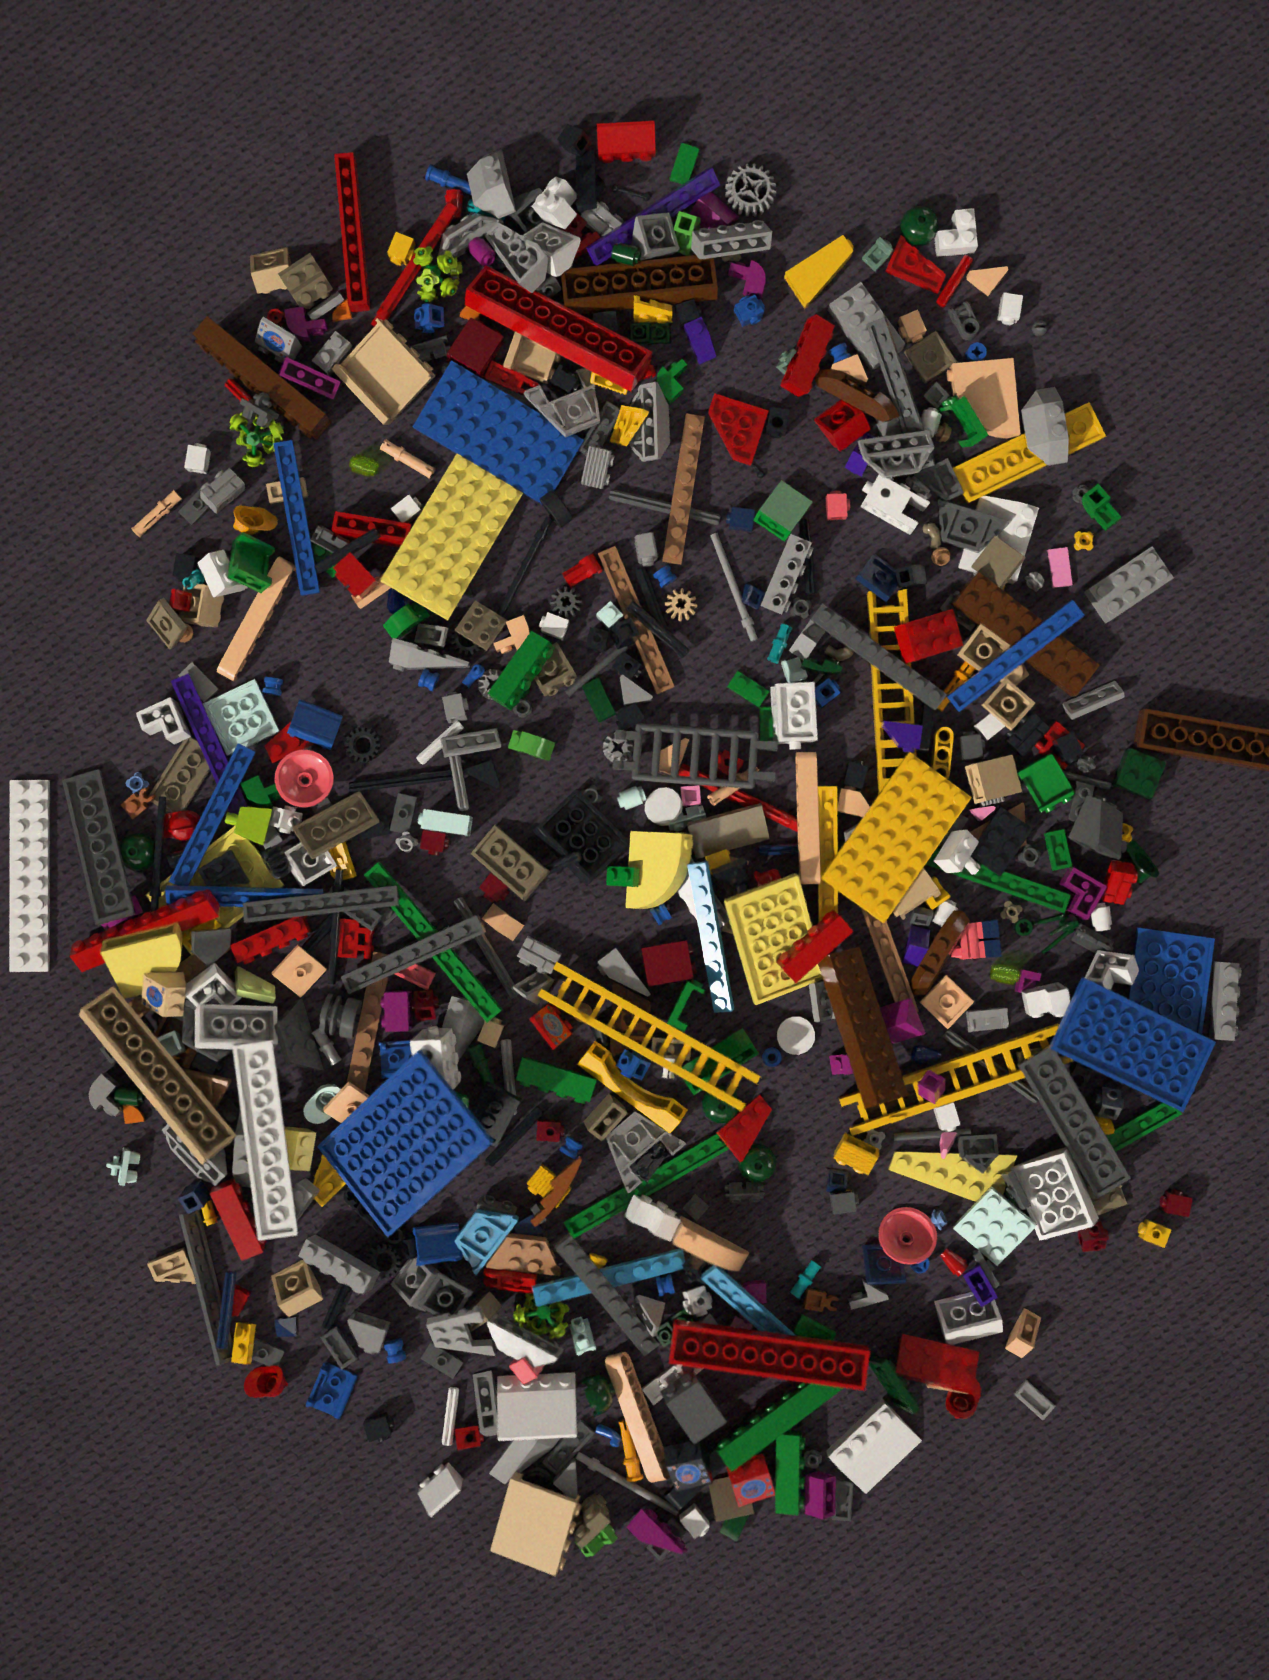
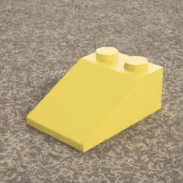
(299, 1147)

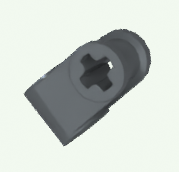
(964, 317)

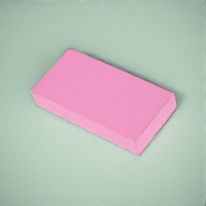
(1059, 567)

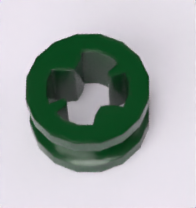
(1029, 925)

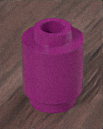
(481, 251)

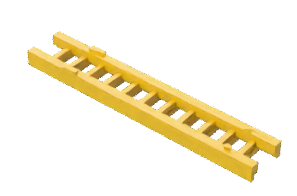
(880, 743)
(656, 1023)
(949, 1065)

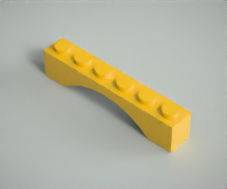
(660, 1109)

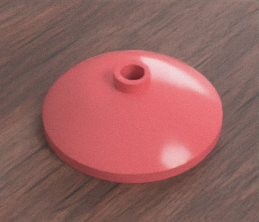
(303, 765)
(910, 1224)

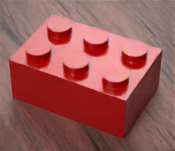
(928, 636)

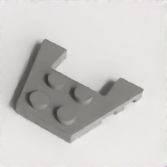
(570, 412)
(632, 1140)
(453, 1332)

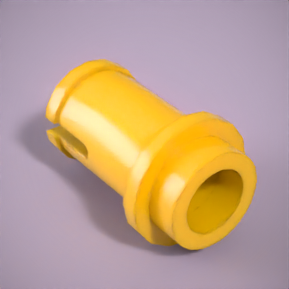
(209, 1213)

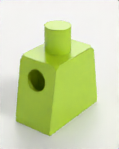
(251, 823)

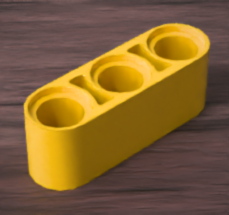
(947, 747)

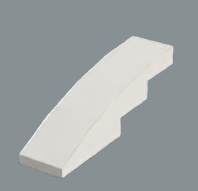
(667, 1377)

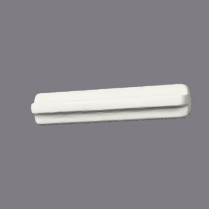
(436, 745)
(450, 1416)

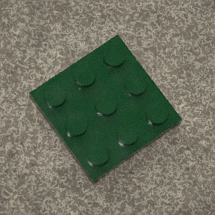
(893, 1384)

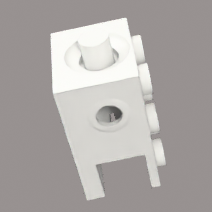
(888, 501)
(794, 714)
(439, 1048)

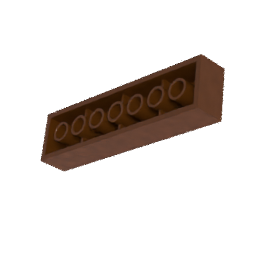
(661, 280)
(261, 378)
(1010, 621)
(1202, 739)
(862, 1027)

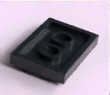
(1000, 841)
(495, 1110)

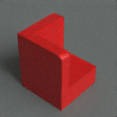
(180, 600)

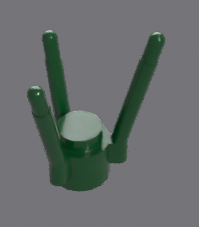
(1067, 923)

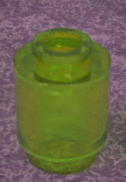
(363, 465)
(1004, 973)

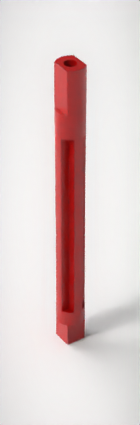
(412, 269)
(747, 800)

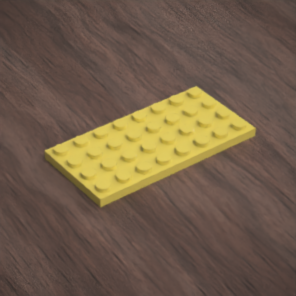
(451, 537)

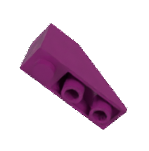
(651, 1531)

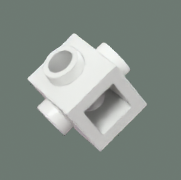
(285, 818)
(704, 1301)

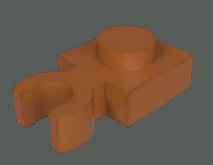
(136, 803)
(817, 1300)

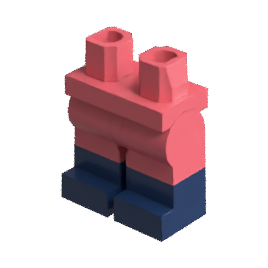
(969, 945)

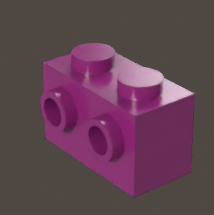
(820, 1495)

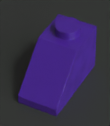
(699, 340)
(856, 463)
(904, 735)

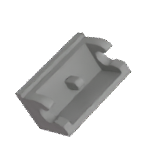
(987, 1019)

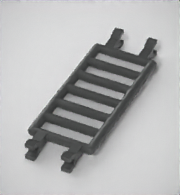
(755, 745)

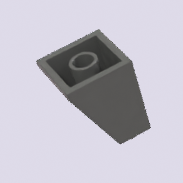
(1099, 827)
(693, 1406)

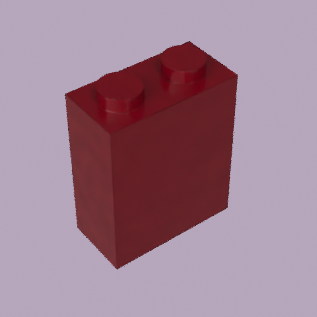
(475, 347)
(668, 962)

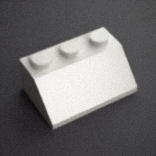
(557, 245)
(966, 1320)

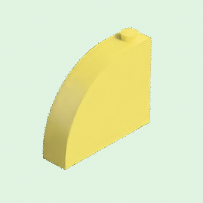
(662, 866)
(142, 953)

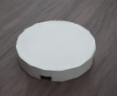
(663, 806)
(795, 1035)

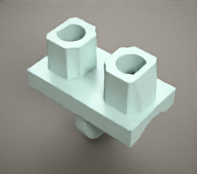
(125, 1175)
(582, 1335)

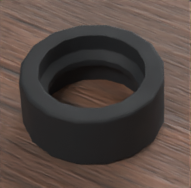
(556, 509)

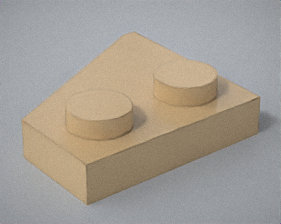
(172, 1267)

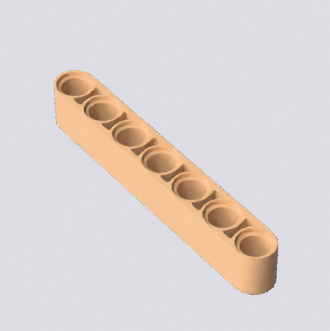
(254, 621)
(807, 818)
(637, 1416)

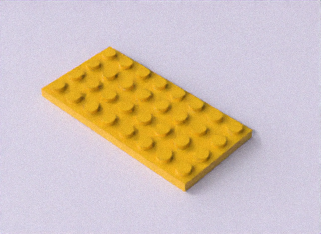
(896, 837)

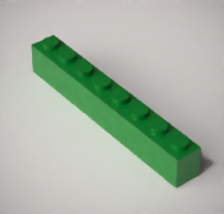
(773, 1422)

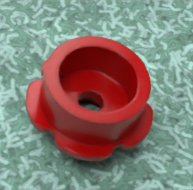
(276, 313)

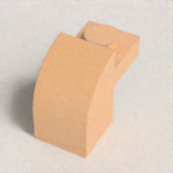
(519, 631)

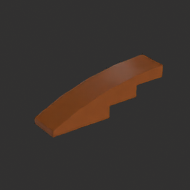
(560, 1185)

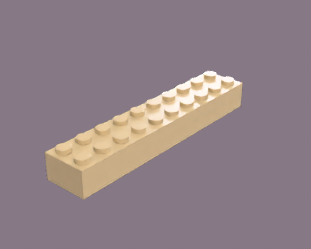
(157, 1075)

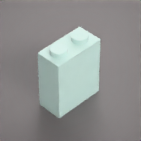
(445, 822)

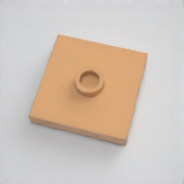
(299, 971)
(946, 1001)
(345, 1102)

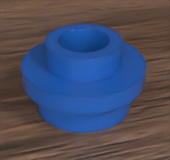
(776, 1061)

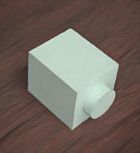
(609, 615)

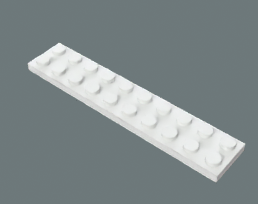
(29, 876)
(265, 1140)

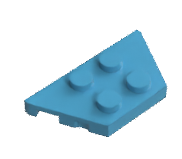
(483, 1236)

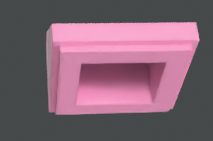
(981, 813)
(946, 1142)

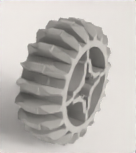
(737, 198)

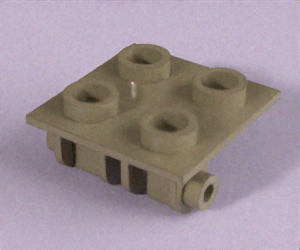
(481, 625)

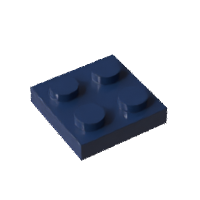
(878, 577)
(880, 1267)

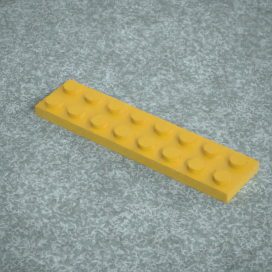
(1014, 460)

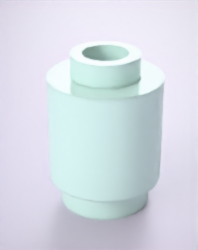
(631, 797)

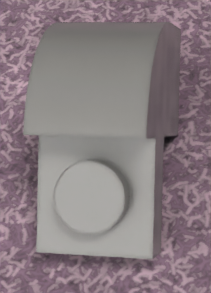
(101, 1092)

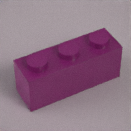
(308, 378)

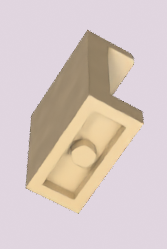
(531, 359)
(993, 779)
(917, 893)

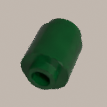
(626, 254)
(129, 1096)

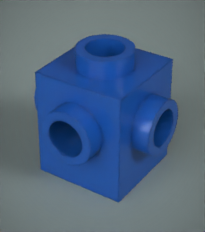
(749, 310)
(429, 317)
(632, 1064)

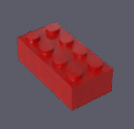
(936, 1363)

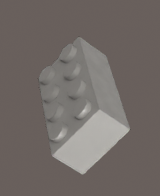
(852, 314)
(1128, 585)

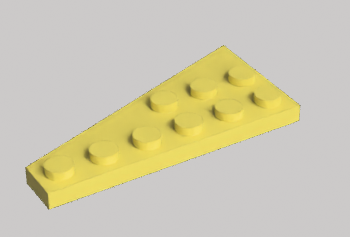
(953, 1172)

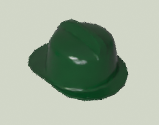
(1141, 862)

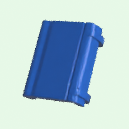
(314, 724)
(393, 1056)
(437, 1244)
(332, 1390)

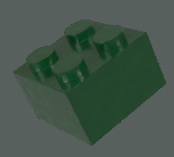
(1138, 773)

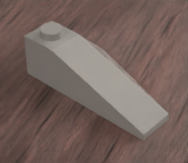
(520, 255)
(411, 657)
(464, 1022)
(519, 1456)

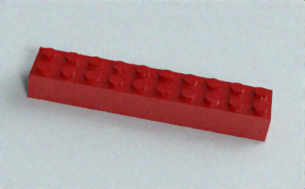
(558, 328)
(769, 1354)

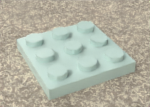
(241, 717)
(994, 1226)

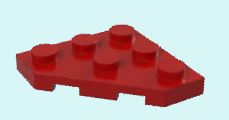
(738, 426)

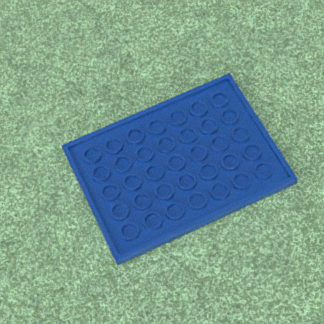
(405, 1143)

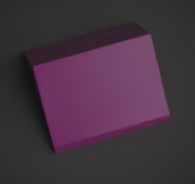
(713, 212)
(902, 1020)

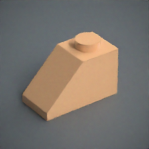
(666, 756)
(851, 802)
(1024, 1333)

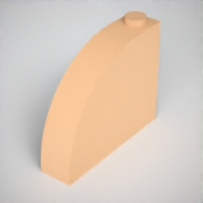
(991, 393)
(709, 1246)

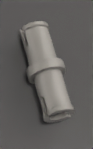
(326, 1046)

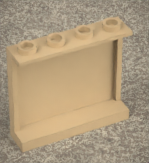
(384, 372)
(535, 1525)

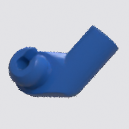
(476, 672)
(608, 1432)

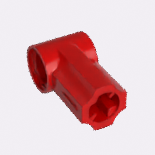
(585, 569)

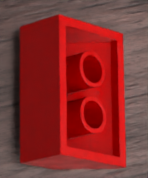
(626, 141)

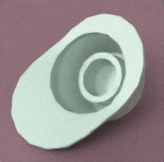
(314, 1107)

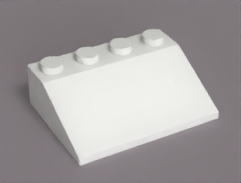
(1016, 534)
(1056, 1194)
(537, 1408)
(873, 1446)

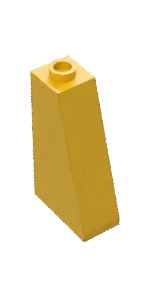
(817, 270)

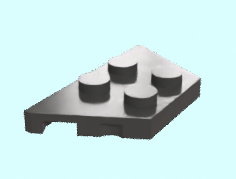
(968, 527)
(188, 1036)
(297, 1039)

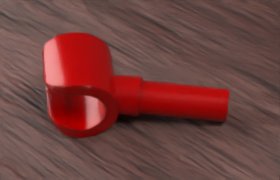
(650, 372)

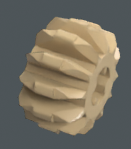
(674, 602)

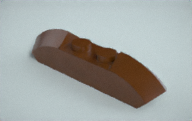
(836, 384)
(939, 952)

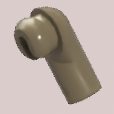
(934, 532)
(840, 654)

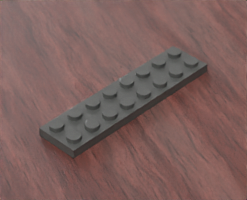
(98, 847)
(1074, 1121)

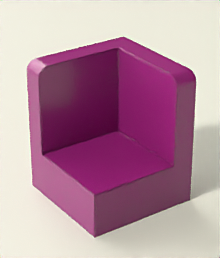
(1026, 980)
(931, 1086)

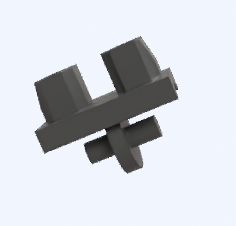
(259, 407)

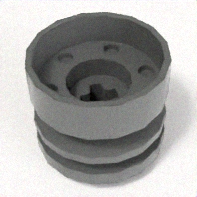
(340, 1016)

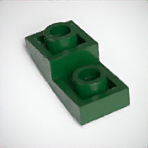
(650, 333)
(828, 667)
(599, 700)
(665, 1330)
(733, 1527)

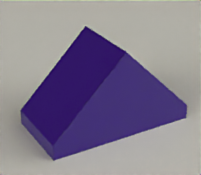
(916, 945)
(979, 1285)

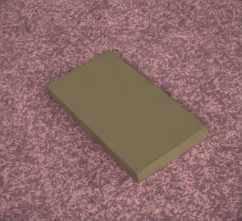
(182, 777)
(335, 824)
(728, 830)
(510, 862)

